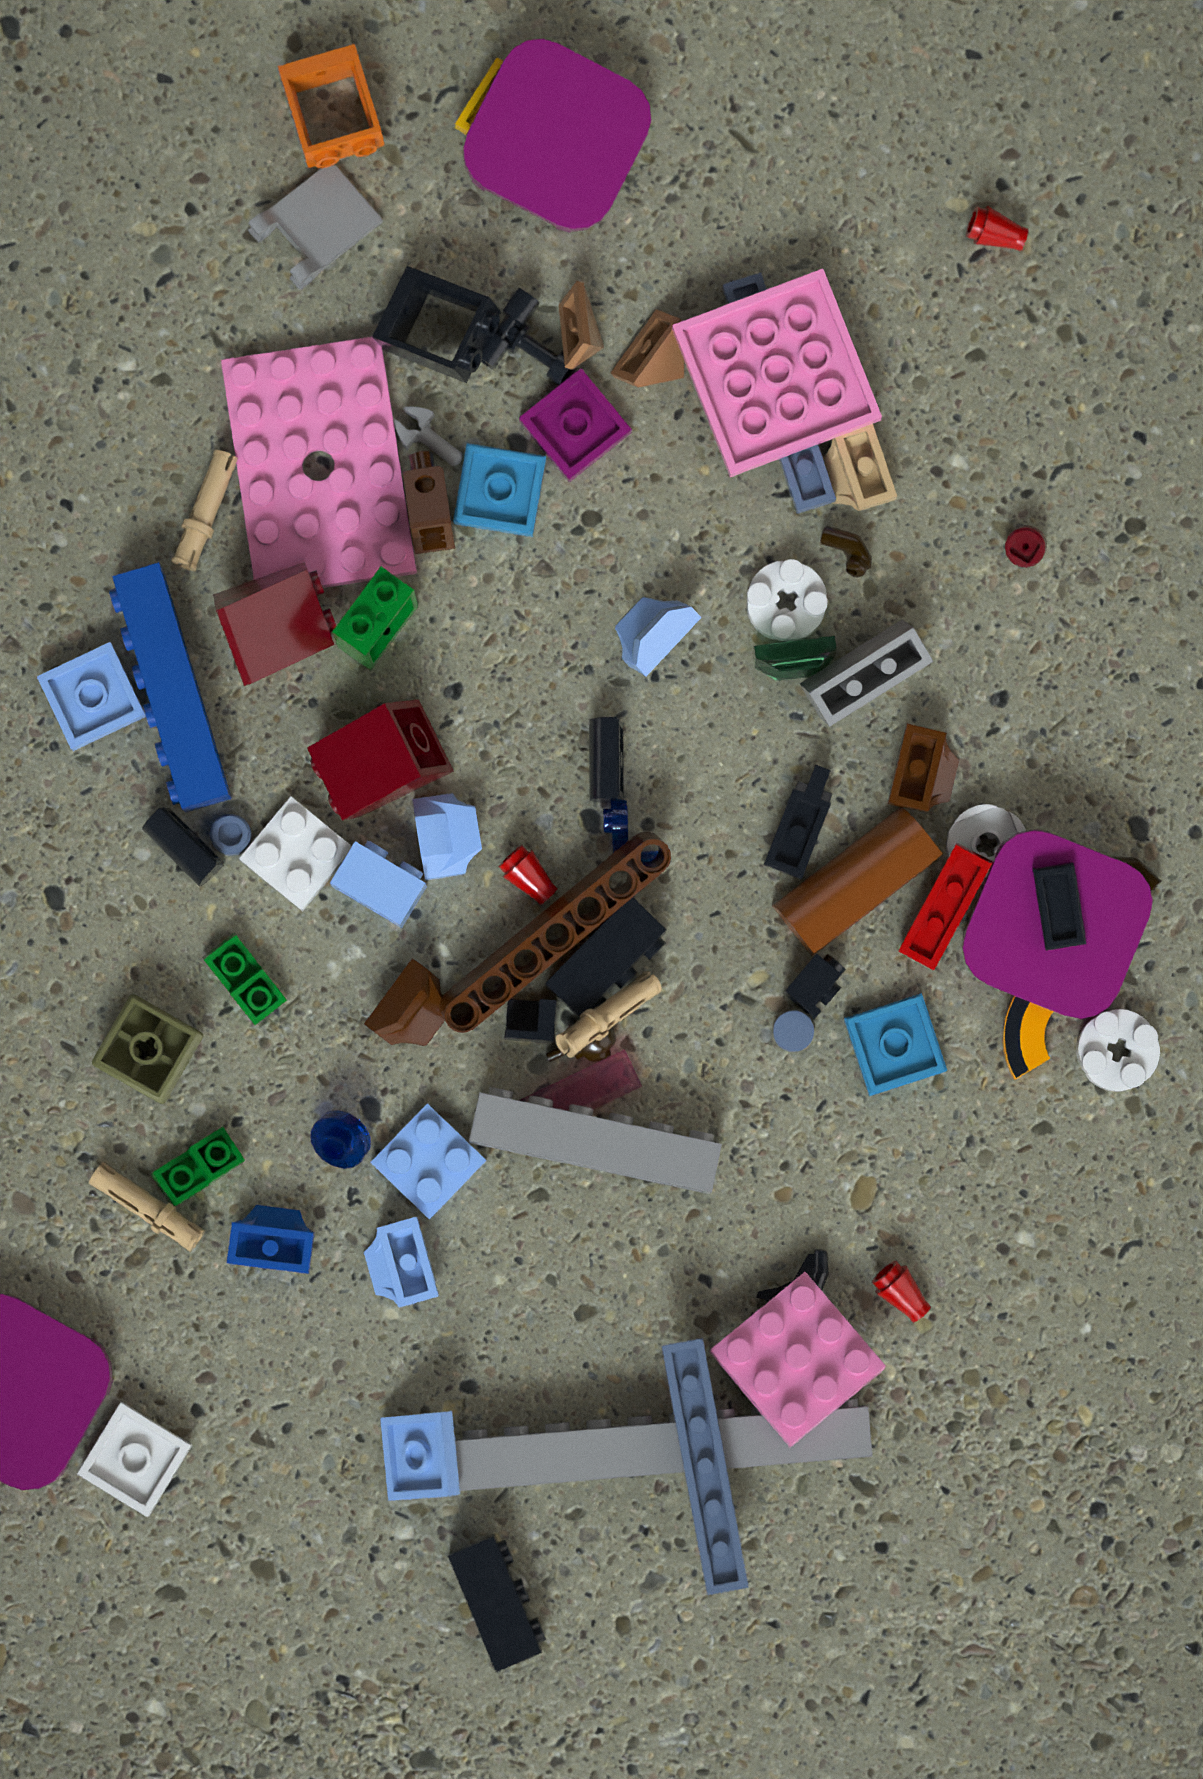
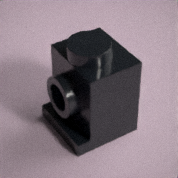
(815, 984)

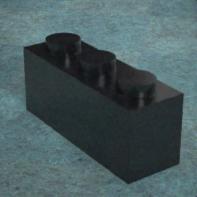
(607, 958)
(497, 1602)

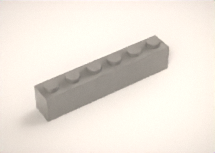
(595, 1142)

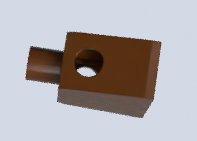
(428, 504)

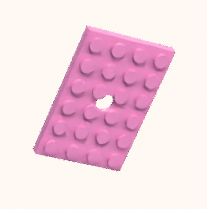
(332, 403)

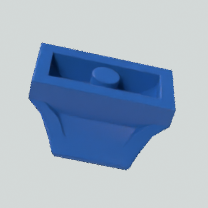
(271, 1240)

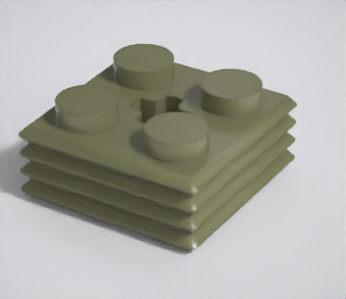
(121, 1056)

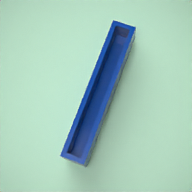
(171, 688)

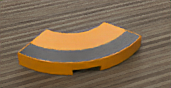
(1024, 1036)

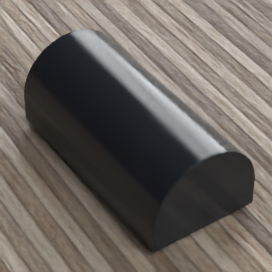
(606, 759)
(182, 845)

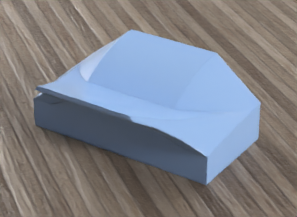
(652, 631)
(446, 835)
(401, 1264)

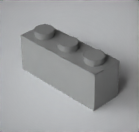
(866, 672)

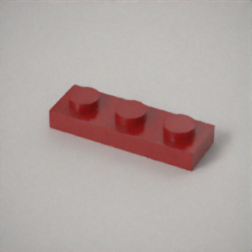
(945, 906)

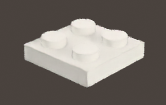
(296, 853)
(134, 1459)

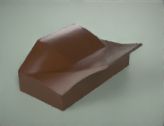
(923, 770)
(409, 1008)

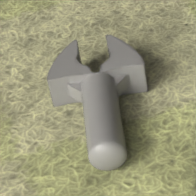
(426, 435)

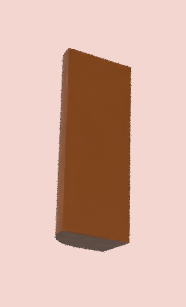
(857, 880)

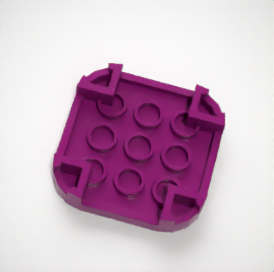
(556, 135)
(1005, 932)
(48, 1393)

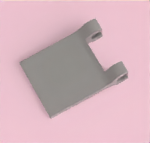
(319, 220)

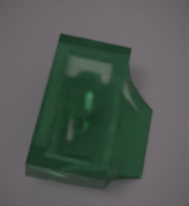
(794, 658)

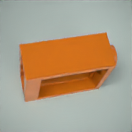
(319, 71)

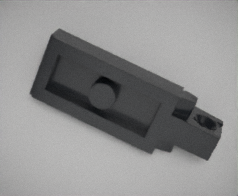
(800, 825)

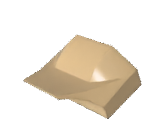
(859, 470)

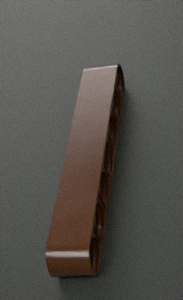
(548, 951)

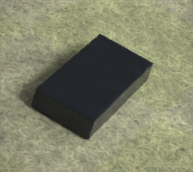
(1059, 906)

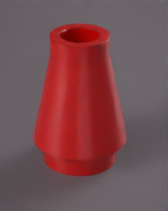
(994, 229)
(528, 874)
(899, 1289)

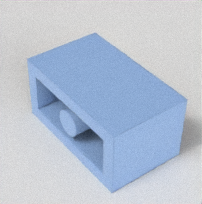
(379, 883)

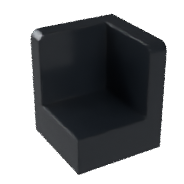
(530, 1020)

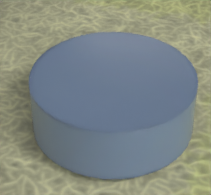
(230, 834)
(793, 1031)

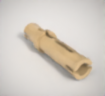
(198, 526)
(596, 1022)
(155, 1212)

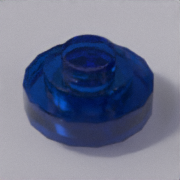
(340, 1139)

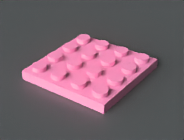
(776, 372)

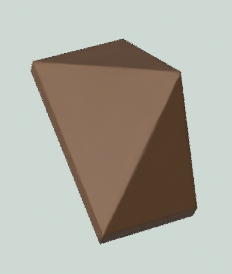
(578, 327)
(653, 354)

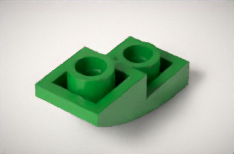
(244, 978)
(198, 1167)

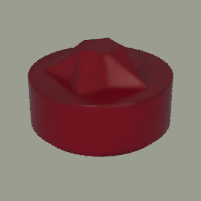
(1025, 546)

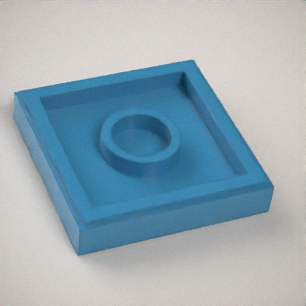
(499, 490)
(895, 1044)

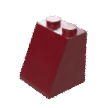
(274, 621)
(379, 758)

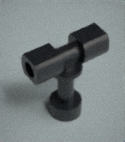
(514, 334)

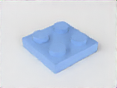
(91, 696)
(428, 1161)
(420, 1456)

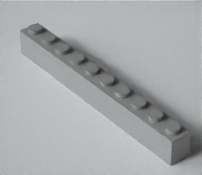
(646, 1448)

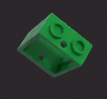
(380, 605)

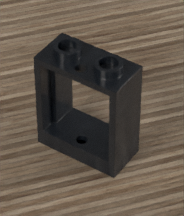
(405, 307)

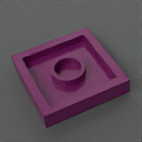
(575, 425)

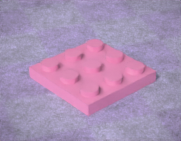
(797, 1359)

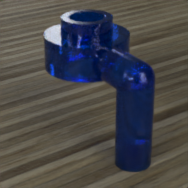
(616, 822)

